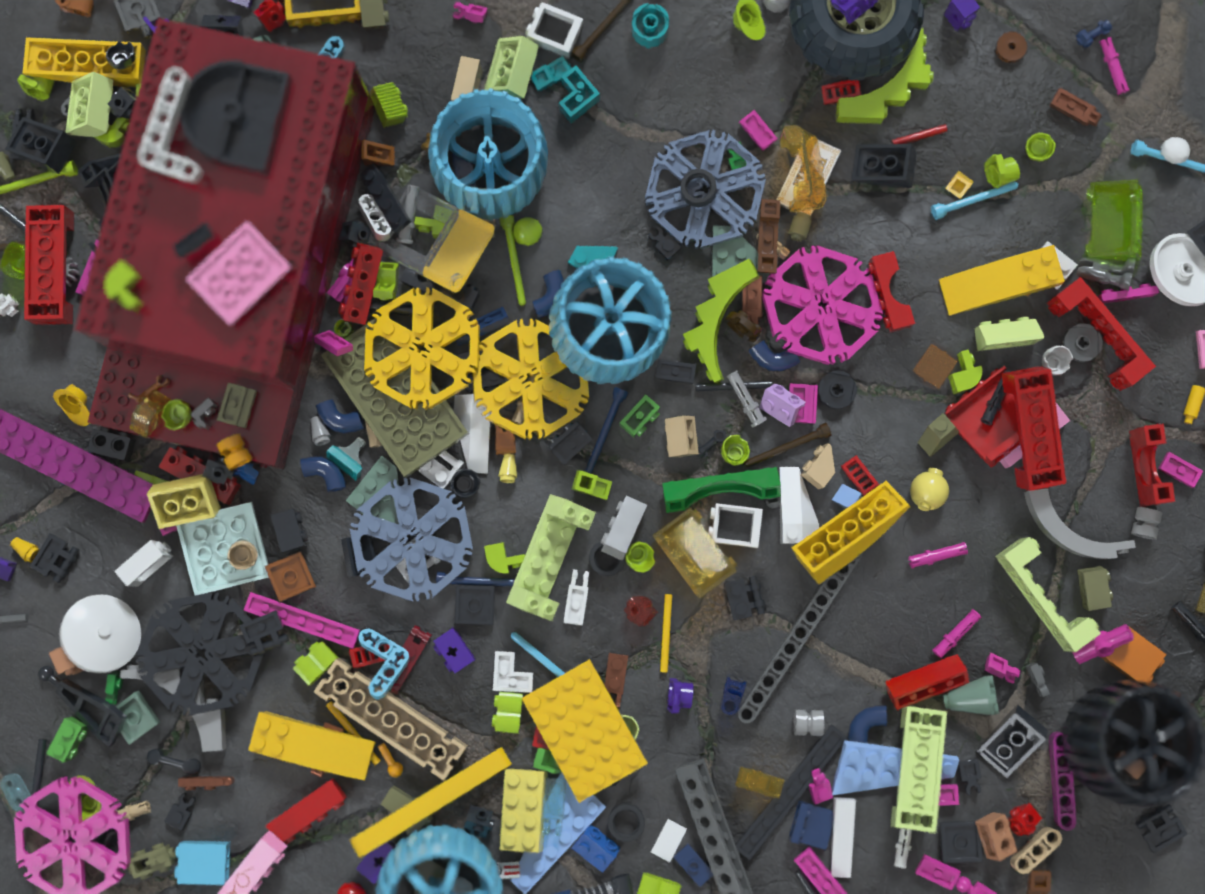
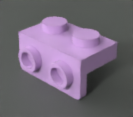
(781, 404)

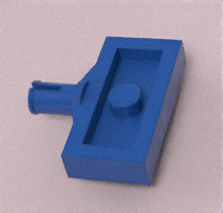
(246, 473)

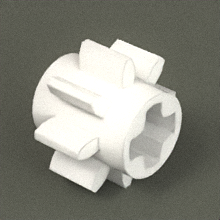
(8, 305)

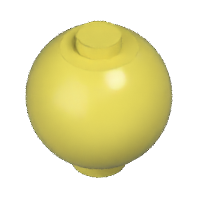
(929, 490)

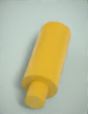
(1194, 403)

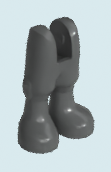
(1102, 271)

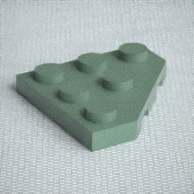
(732, 253)
(375, 479)

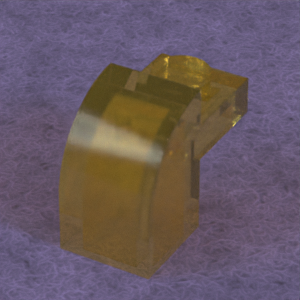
(147, 413)
(759, 782)

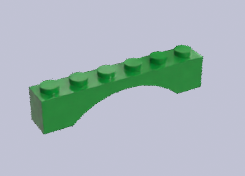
(758, 483)

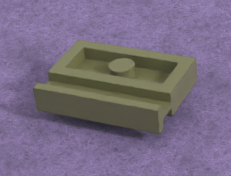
(237, 405)

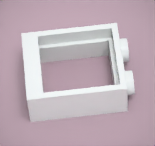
(563, 50)
(755, 525)
(144, 563)

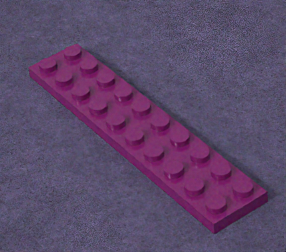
(74, 467)

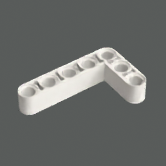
(167, 129)

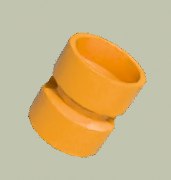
(234, 452)

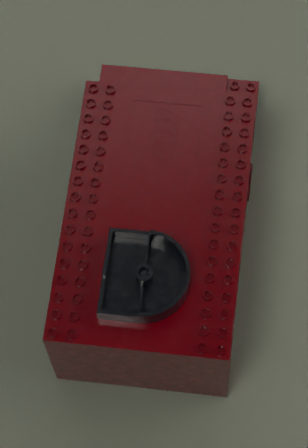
(274, 151)

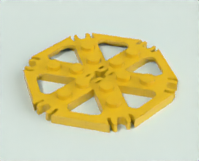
(420, 366)
(514, 387)

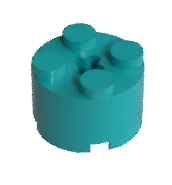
(650, 15)

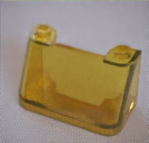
(811, 192)
(695, 553)

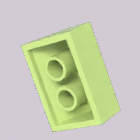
(512, 66)
(89, 105)
(1007, 334)

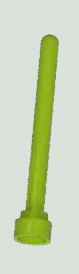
(69, 169)
(507, 225)

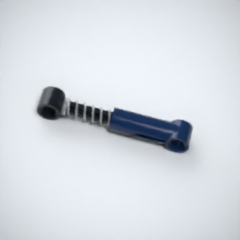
(618, 885)

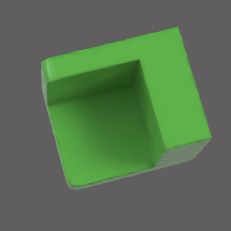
(545, 761)

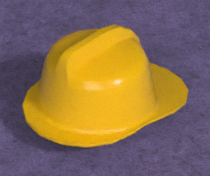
(73, 403)

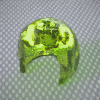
(13, 261)

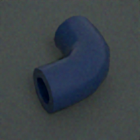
(553, 283)
(771, 360)
(337, 421)
(326, 469)
(864, 721)

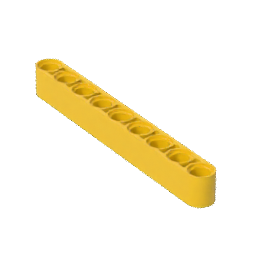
(430, 802)

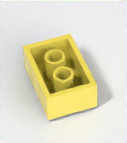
(183, 501)

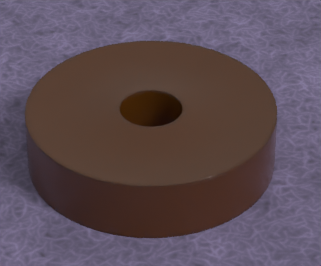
(1014, 39)

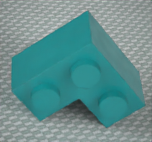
(581, 97)

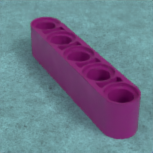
(1066, 789)

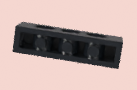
(468, 299)

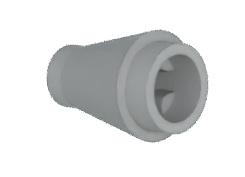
(320, 434)

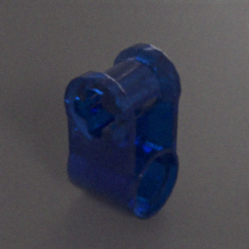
(732, 694)

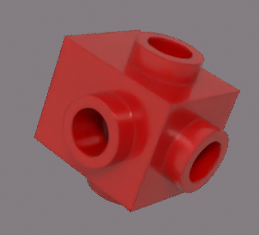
(270, 14)
(1023, 819)

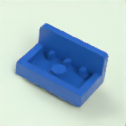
(596, 848)

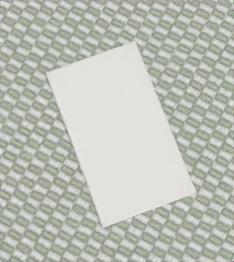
(668, 840)

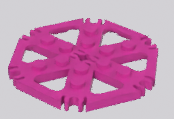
(813, 314)
(68, 826)

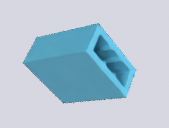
(203, 862)

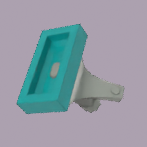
(348, 457)

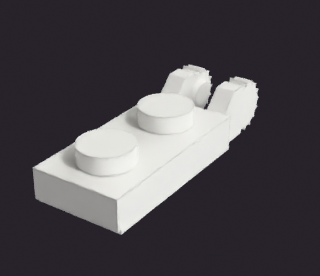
(576, 600)

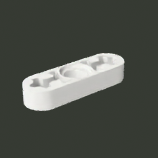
(374, 224)

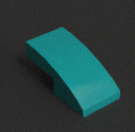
(551, 74)

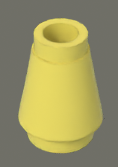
(508, 469)

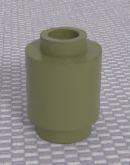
(800, 226)

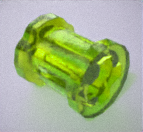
(339, 326)

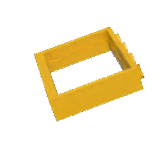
(318, 17)

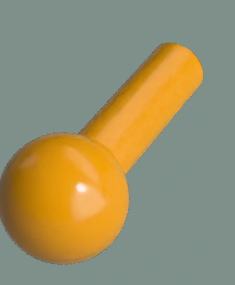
(395, 769)

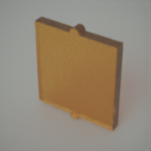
(935, 366)

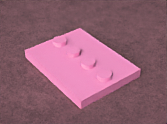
(239, 273)

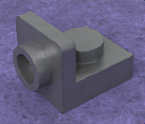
(206, 409)

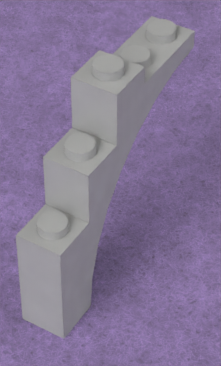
(210, 724)

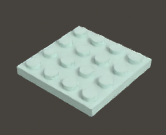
(208, 543)

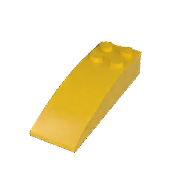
(73, 59)
(1002, 280)
(850, 532)
(311, 745)

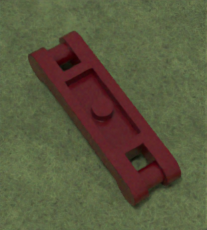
(414, 651)

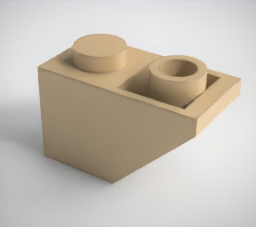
(820, 468)

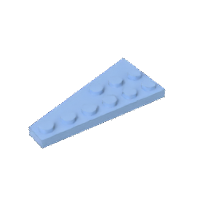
(875, 767)
(576, 819)

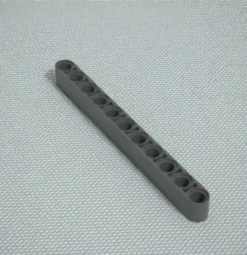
(797, 643)

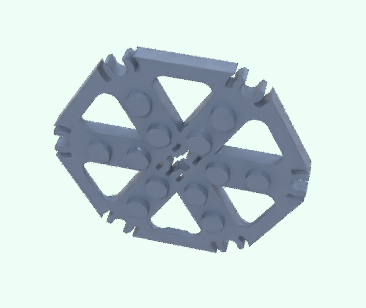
(725, 183)
(395, 532)

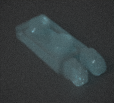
(554, 804)

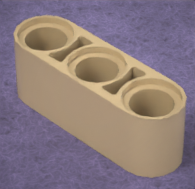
(1046, 848)

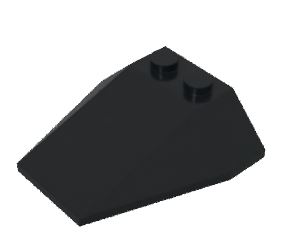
(101, 174)

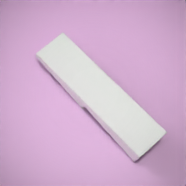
(842, 837)

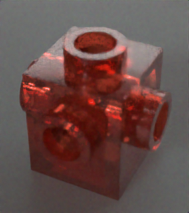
(640, 610)

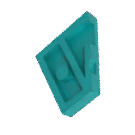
(585, 254)

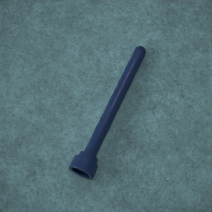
(619, 396)
(477, 580)

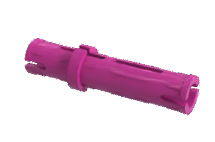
(1111, 58)
(929, 557)
(950, 640)

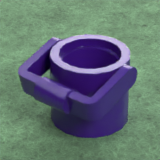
(679, 695)

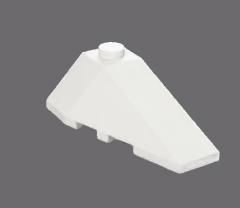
(477, 442)
(796, 509)

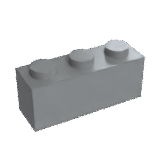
(623, 527)

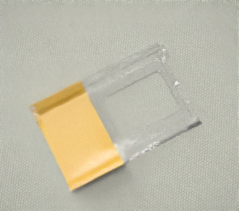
(454, 250)

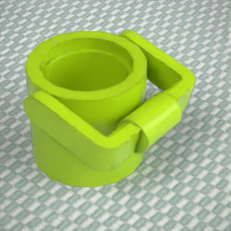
(36, 87)
(1001, 171)

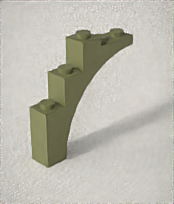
(396, 800)

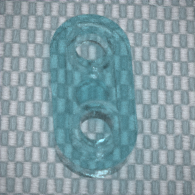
(17, 791)

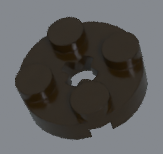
(743, 326)

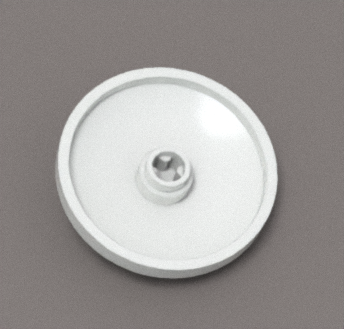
(1179, 270)
(100, 633)

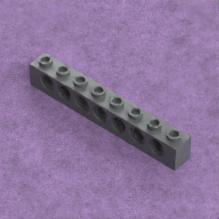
(715, 827)

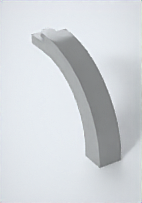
(1051, 525)

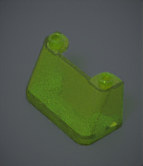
(1116, 220)

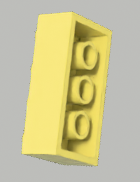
(523, 810)

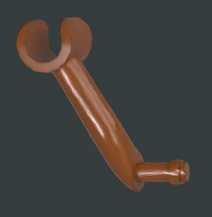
(158, 384)

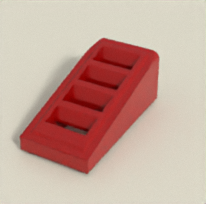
(848, 83)
(855, 480)
(354, 657)

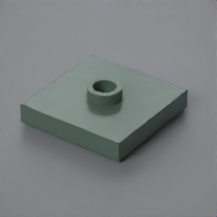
(139, 717)

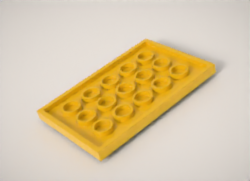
(584, 730)

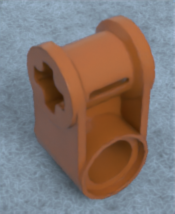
(79, 7)
(504, 441)

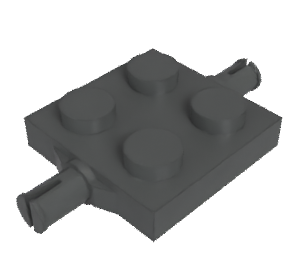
(134, 11)

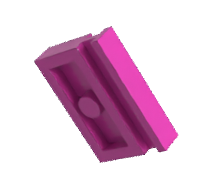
(808, 394)

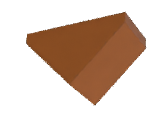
(377, 153)

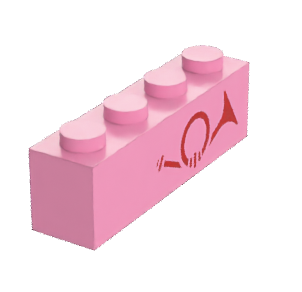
(255, 866)

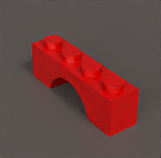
(897, 315)

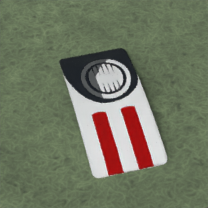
(508, 870)

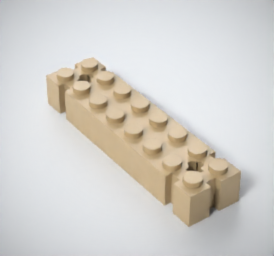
(391, 719)

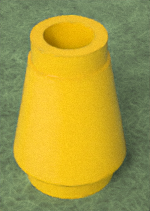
(25, 549)

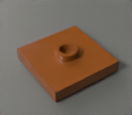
(290, 576)

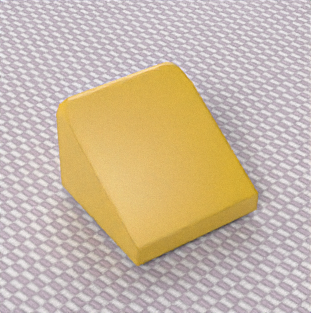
(959, 185)

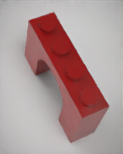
(1143, 446)

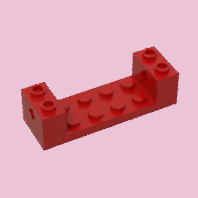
(46, 264)
(1136, 361)
(1037, 428)

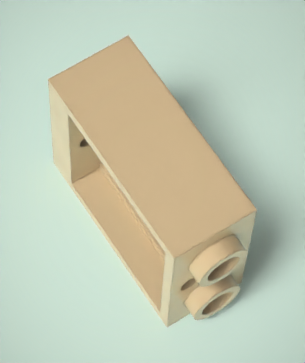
(467, 77)

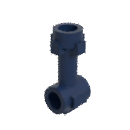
(1085, 38)

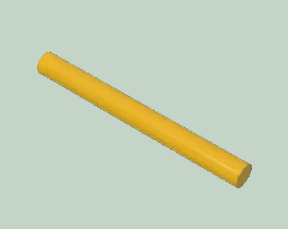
(666, 633)
(348, 727)

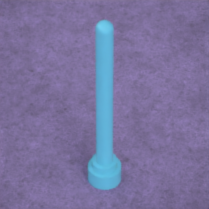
(1139, 148)
(939, 210)
(536, 654)

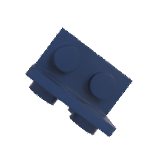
(811, 825)

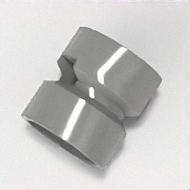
(1146, 523)
(808, 722)

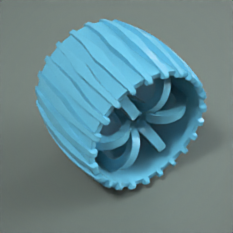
(485, 109)
(637, 283)
(436, 842)

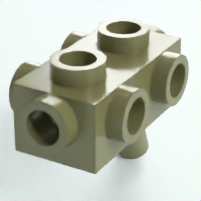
(158, 859)

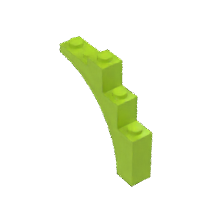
(873, 106)
(704, 337)

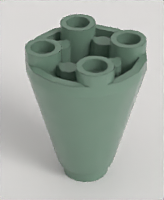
(973, 697)

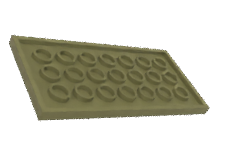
(406, 433)

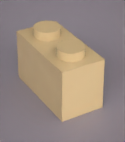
(681, 436)

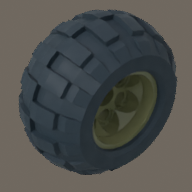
(859, 51)

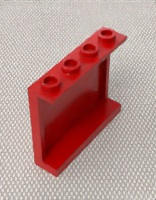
(988, 441)

